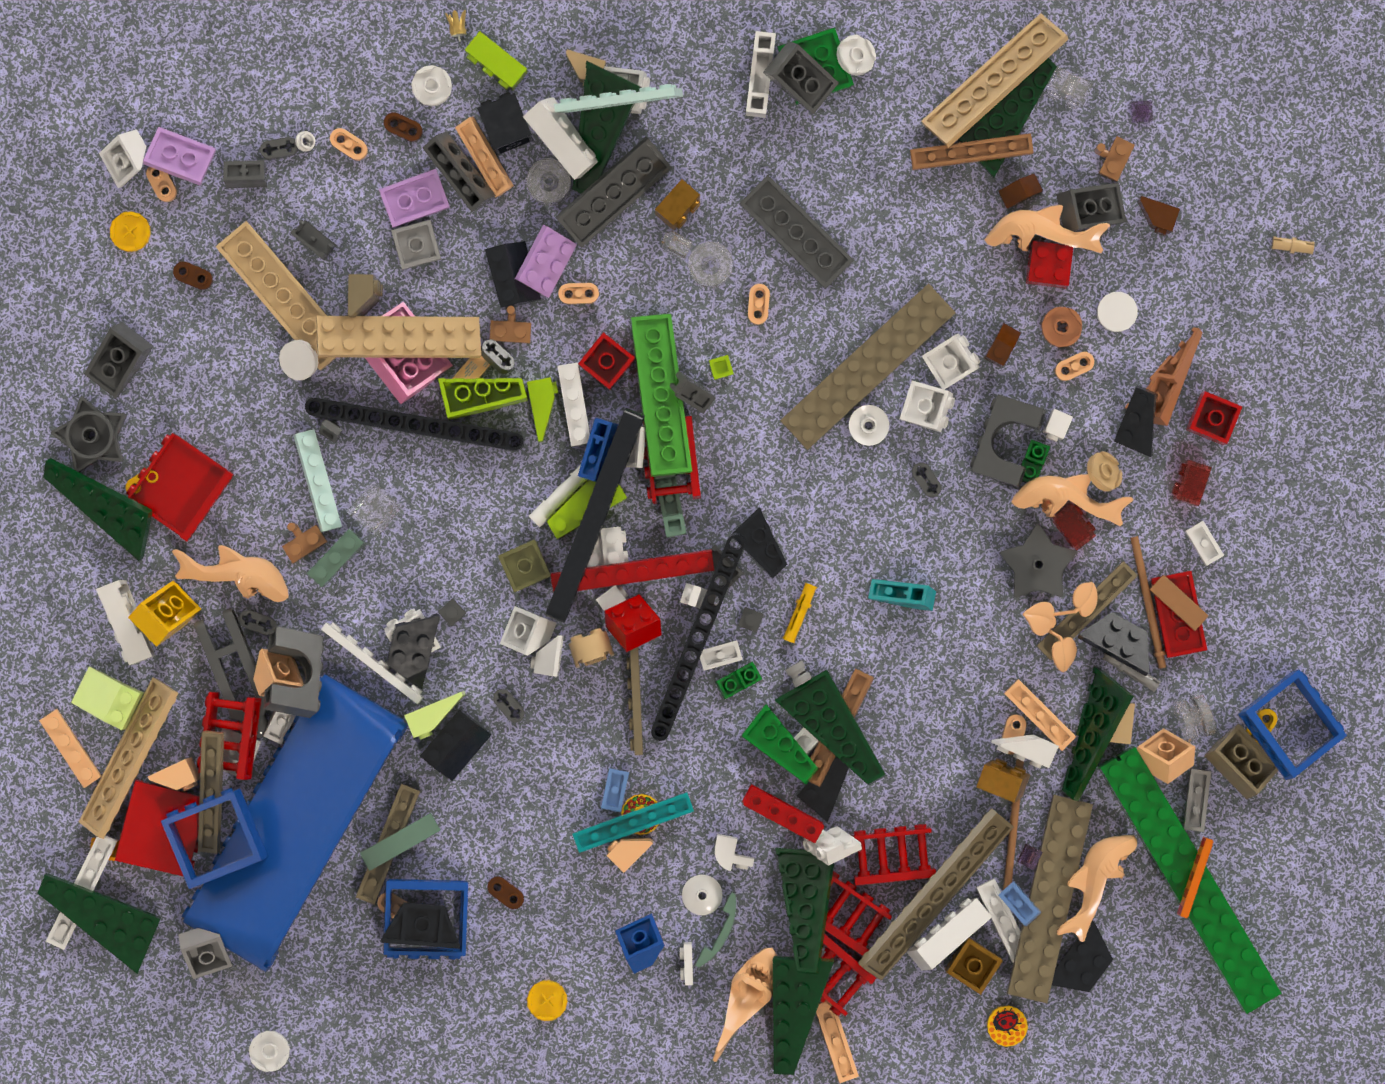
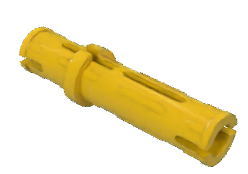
(799, 613)

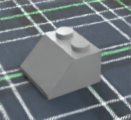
(203, 952)

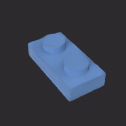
(615, 790)
(1019, 903)

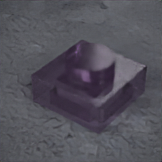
(1141, 111)
(1029, 856)

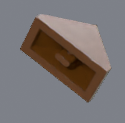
(1020, 190)

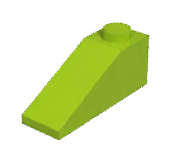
(542, 399)

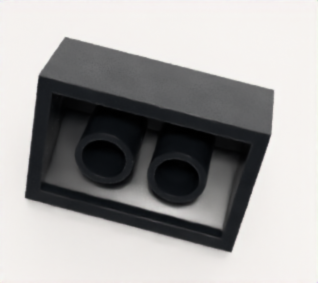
(504, 265)
(455, 745)

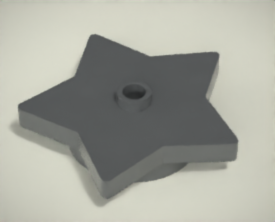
(77, 430)
(1022, 562)

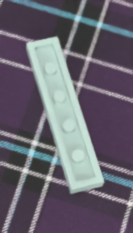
(317, 480)

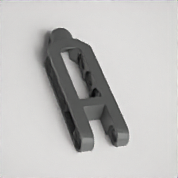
(214, 655)

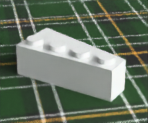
(561, 137)
(118, 606)
(949, 934)

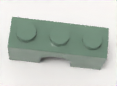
(336, 557)

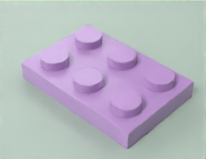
(179, 156)
(414, 198)
(545, 261)

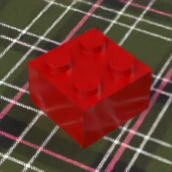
(1049, 264)
(606, 361)
(1214, 418)
(633, 623)

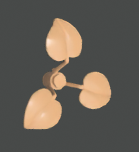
(1042, 618)

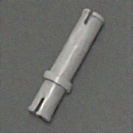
(1148, 681)

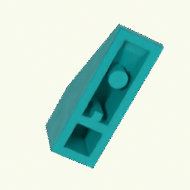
(903, 594)

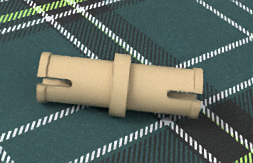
(1293, 245)

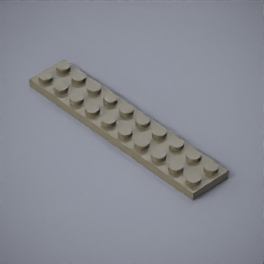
(867, 366)
(1060, 860)
(935, 894)

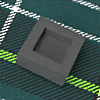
(330, 430)
(452, 612)
(750, 619)

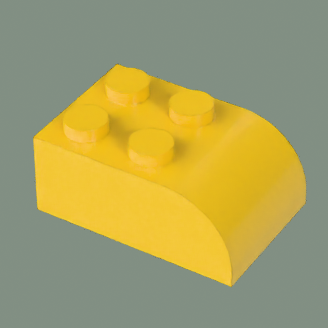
(164, 613)

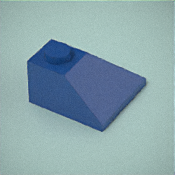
(640, 942)

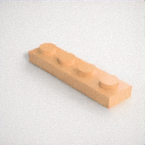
(484, 156)
(1039, 714)
(70, 748)
(836, 1043)

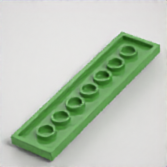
(662, 409)

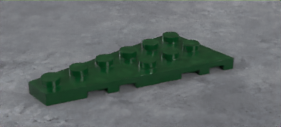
(1011, 112)
(602, 126)
(112, 511)
(828, 718)
(1095, 730)
(806, 901)
(113, 924)
(794, 1009)

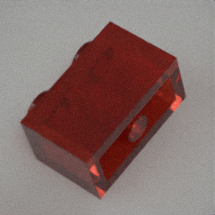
(1191, 482)
(1073, 526)

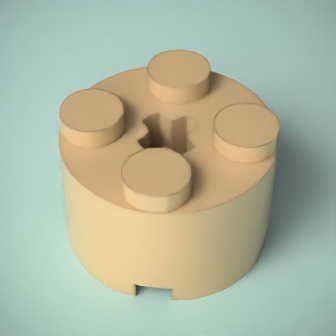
(590, 648)

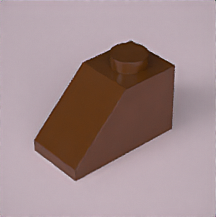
(1159, 215)
(1002, 345)

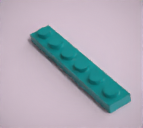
(633, 822)

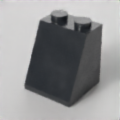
(505, 123)

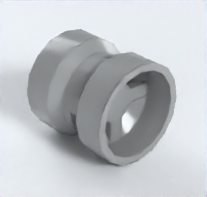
(794, 670)

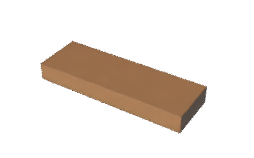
(1178, 602)

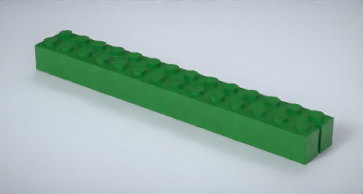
(1174, 858)

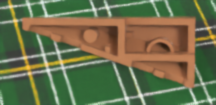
(1170, 377)

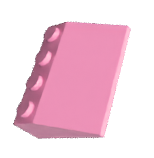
(407, 375)

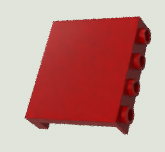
(185, 485)
(143, 835)

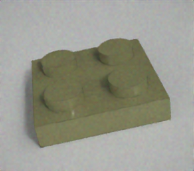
(524, 565)

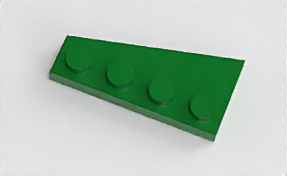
(777, 743)

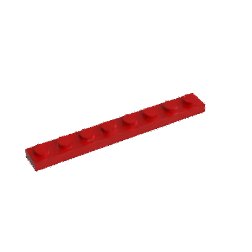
(644, 570)

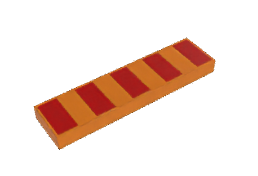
(1195, 877)

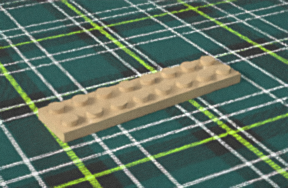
(994, 80)
(273, 285)
(398, 337)
(128, 758)

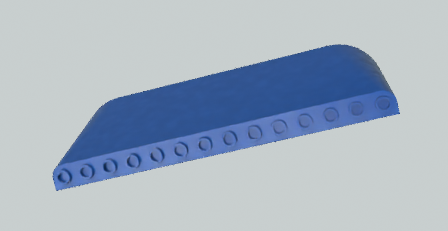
(300, 819)

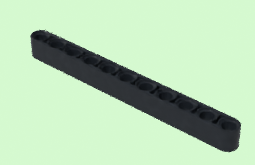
(404, 426)
(595, 515)
(691, 644)

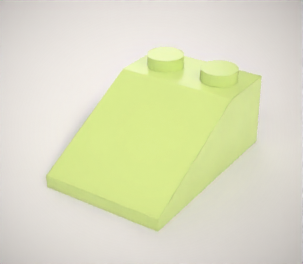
(107, 698)
(429, 718)

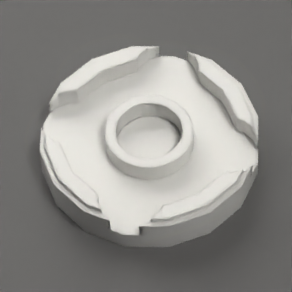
(856, 55)
(430, 91)
(1117, 311)
(298, 360)
(269, 1051)

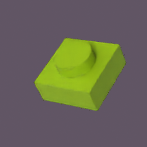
(721, 367)

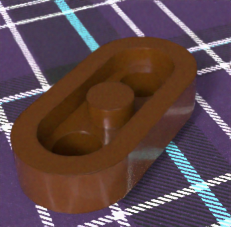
(403, 127)
(192, 275)
(507, 890)

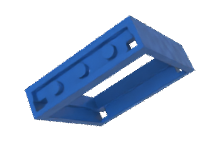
(1269, 743)
(247, 825)
(431, 952)

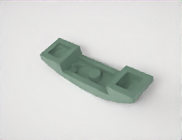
(671, 508)
(400, 841)
(708, 953)

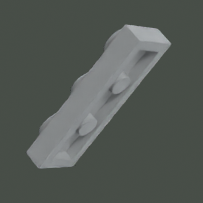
(1196, 800)

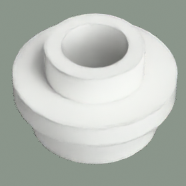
(310, 141)

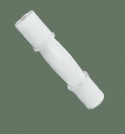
(557, 498)

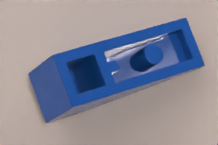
(597, 448)

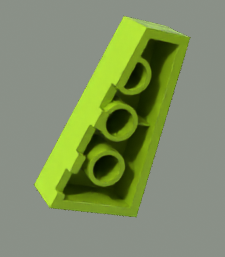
(478, 395)
(571, 513)

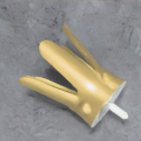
(457, 28)

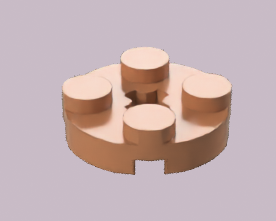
(1062, 315)

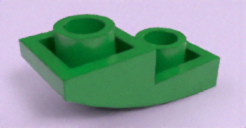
(1034, 460)
(738, 680)

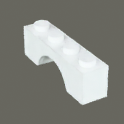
(759, 82)
(574, 404)

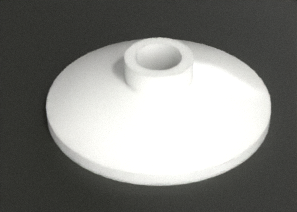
(879, 422)
(704, 884)

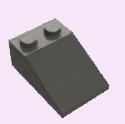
(801, 77)
(1091, 207)
(118, 359)

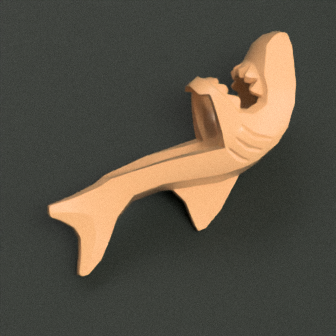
(1046, 224)
(1056, 491)
(247, 572)
(1098, 865)
(748, 994)

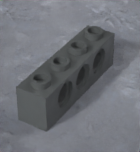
(458, 171)

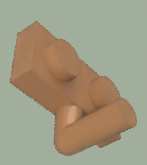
(1115, 158)
(510, 330)
(304, 542)

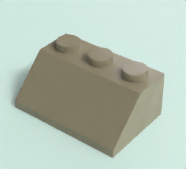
(363, 293)
(1242, 762)

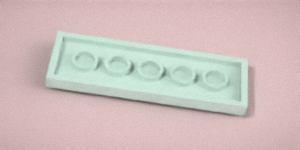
(611, 99)

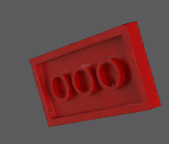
(1176, 634)

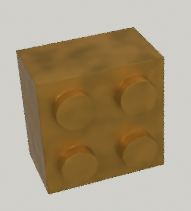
(677, 205)
(1003, 780)
(973, 965)

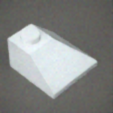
(124, 156)
(527, 631)
(548, 658)

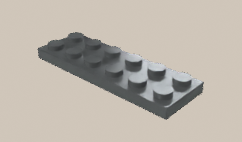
(613, 192)
(796, 231)

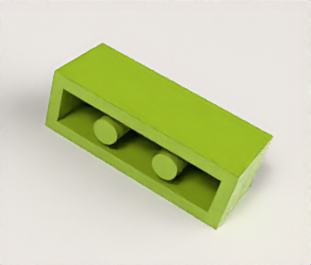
(495, 61)

